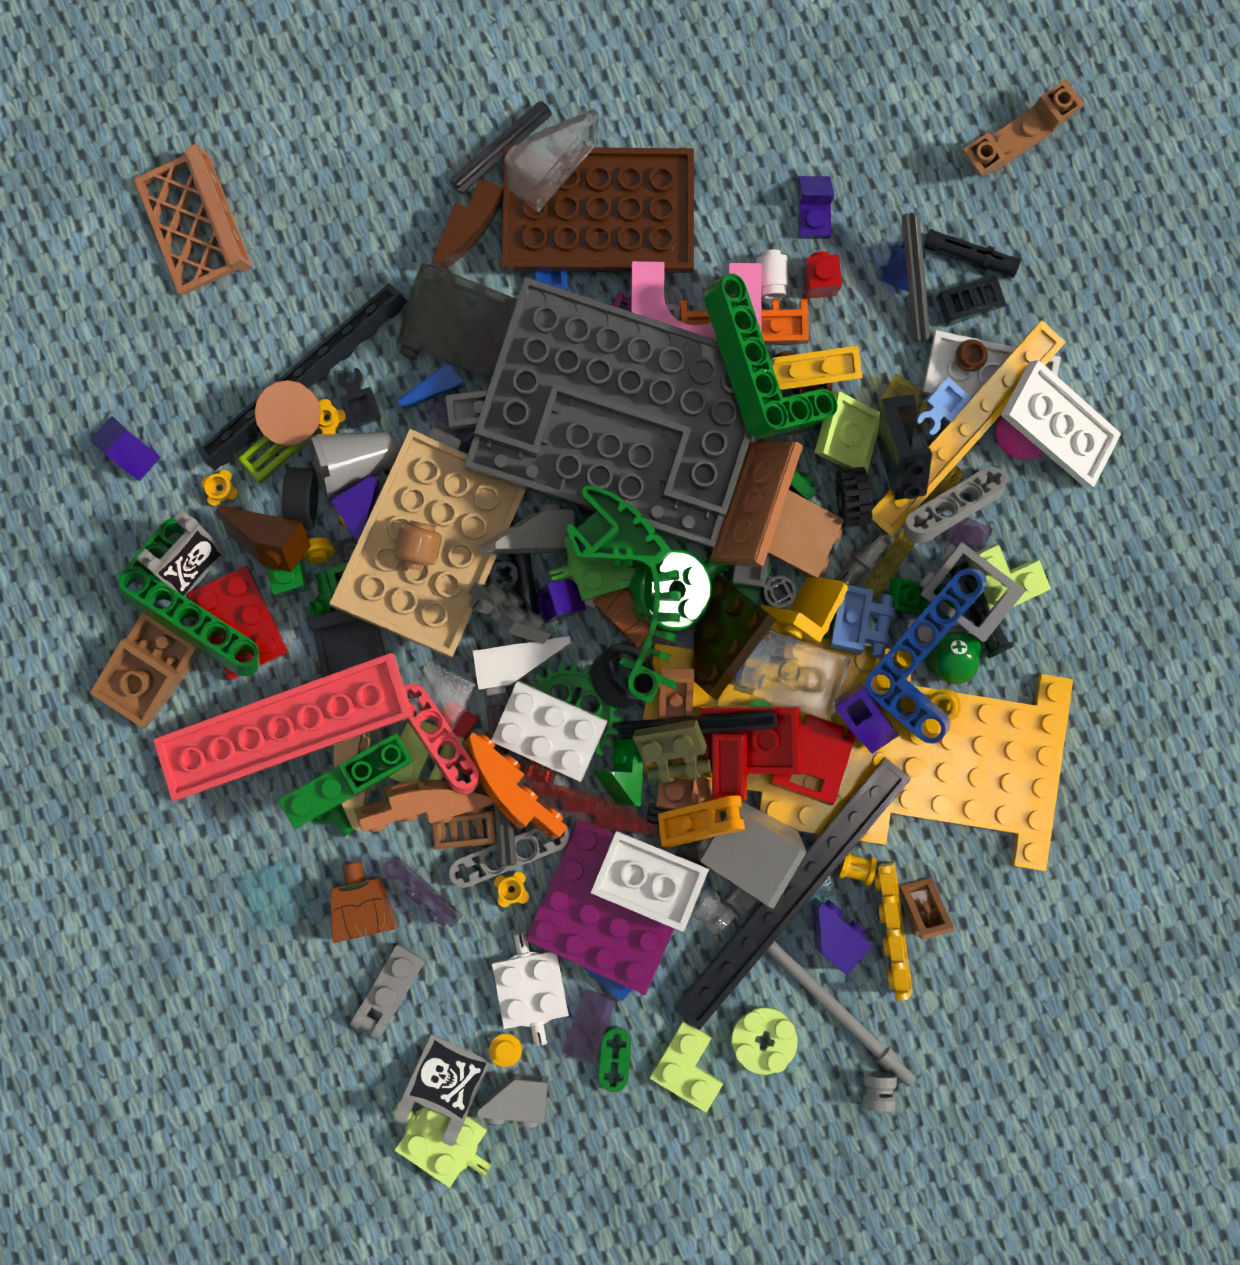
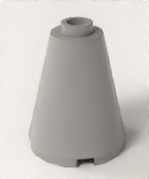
(350, 458)

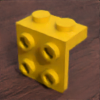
(811, 609)

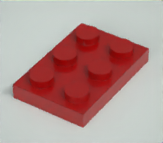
(242, 606)
(769, 749)

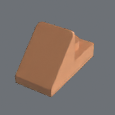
(679, 701)
(683, 793)

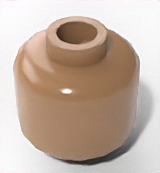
(418, 545)

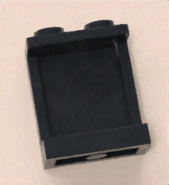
(905, 468)
(344, 641)

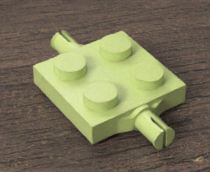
(425, 1148)

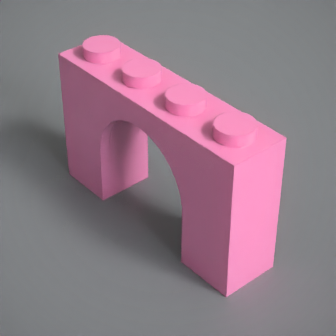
(649, 299)

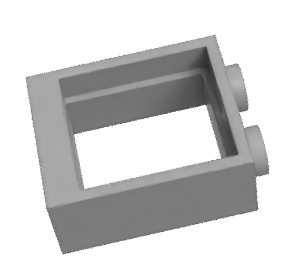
(999, 609)

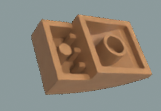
(144, 671)

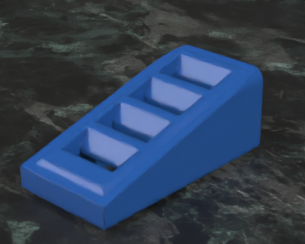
(435, 385)

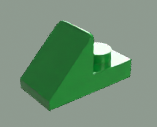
(626, 779)

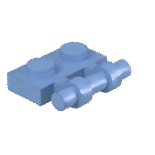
(852, 620)

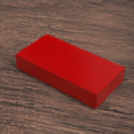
(729, 765)

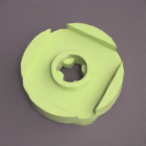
(775, 1056)

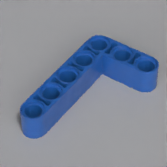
(919, 650)

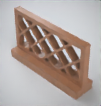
(213, 204)

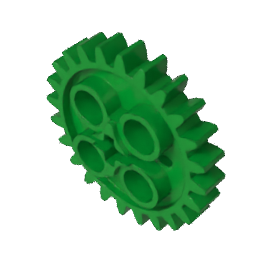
(572, 680)

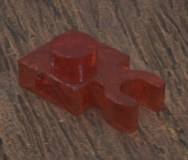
(539, 772)

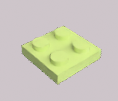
(849, 434)

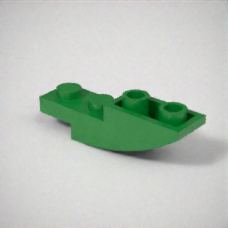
(345, 781)

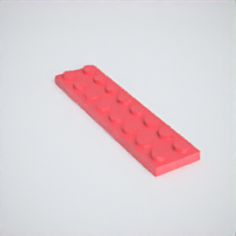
(283, 727)

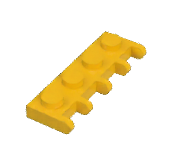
(895, 942)

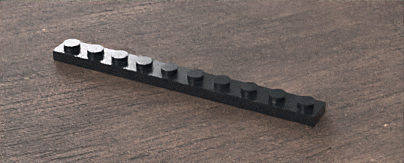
(767, 923)

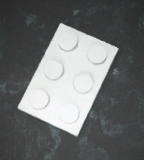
(549, 731)
(650, 881)

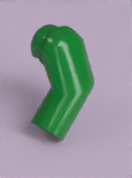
(321, 603)

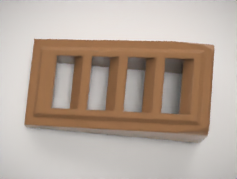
(440, 838)

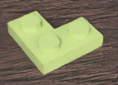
(1028, 576)
(678, 1068)

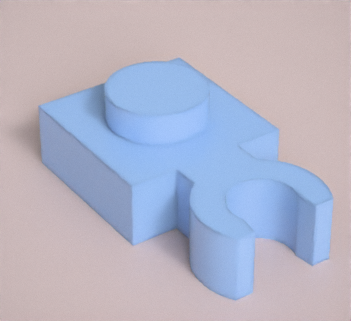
(944, 404)

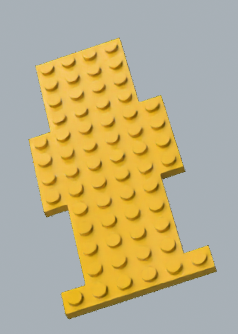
(987, 772)

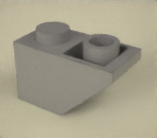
(519, 1100)

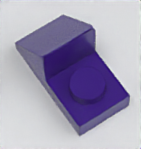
(814, 207)

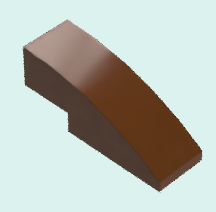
(468, 223)

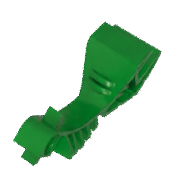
(621, 536)

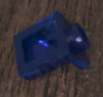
(895, 269)

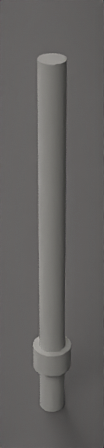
(885, 1056)

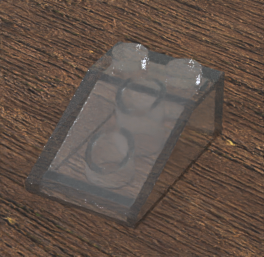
(550, 157)
(794, 675)

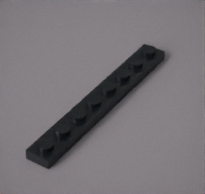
(309, 370)

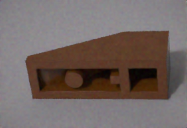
(269, 539)

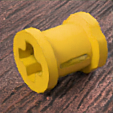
(858, 869)

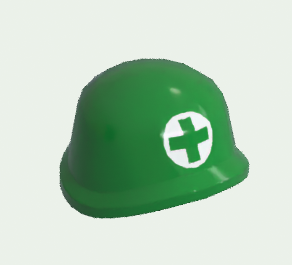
(955, 657)

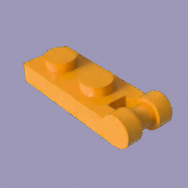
(700, 821)

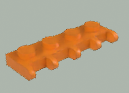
(776, 324)

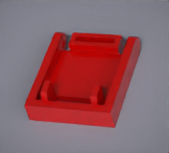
(823, 757)

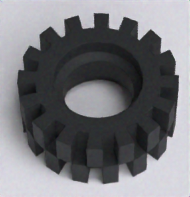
(854, 497)

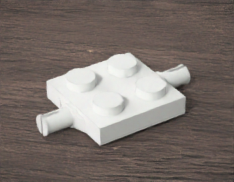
(530, 989)

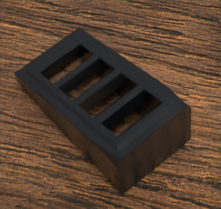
(949, 311)

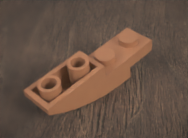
(409, 799)

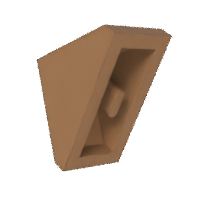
(926, 909)

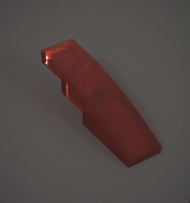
(607, 813)

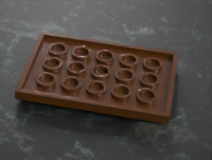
(607, 214)

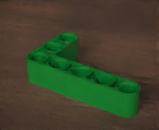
(751, 369)
(182, 608)

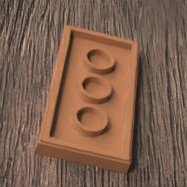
(756, 503)

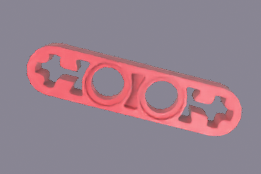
(440, 737)

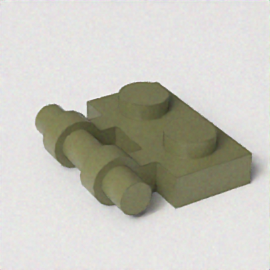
(672, 742)

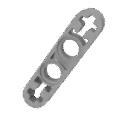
(952, 501)
(475, 876)

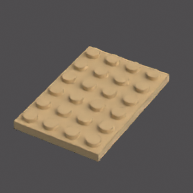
(466, 508)

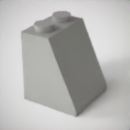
(758, 858)

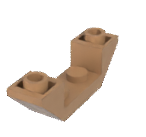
(1050, 112)

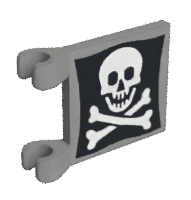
(187, 559)
(444, 1083)

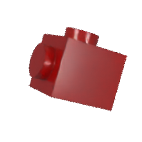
(821, 275)

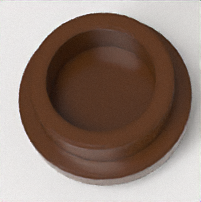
(971, 355)

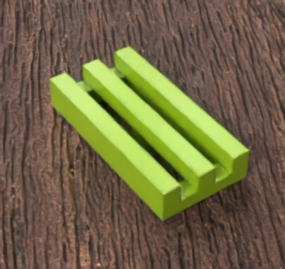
(272, 466)

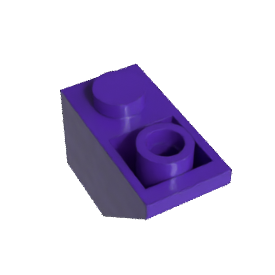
(865, 718)
(835, 939)

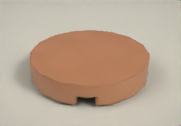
(287, 412)

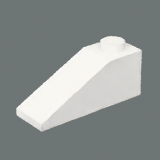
(508, 664)

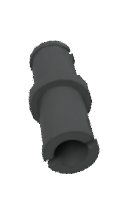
(864, 559)

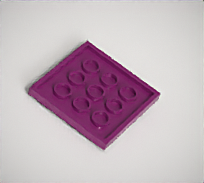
(592, 929)

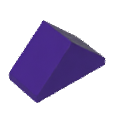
(125, 448)
(357, 504)
(559, 600)

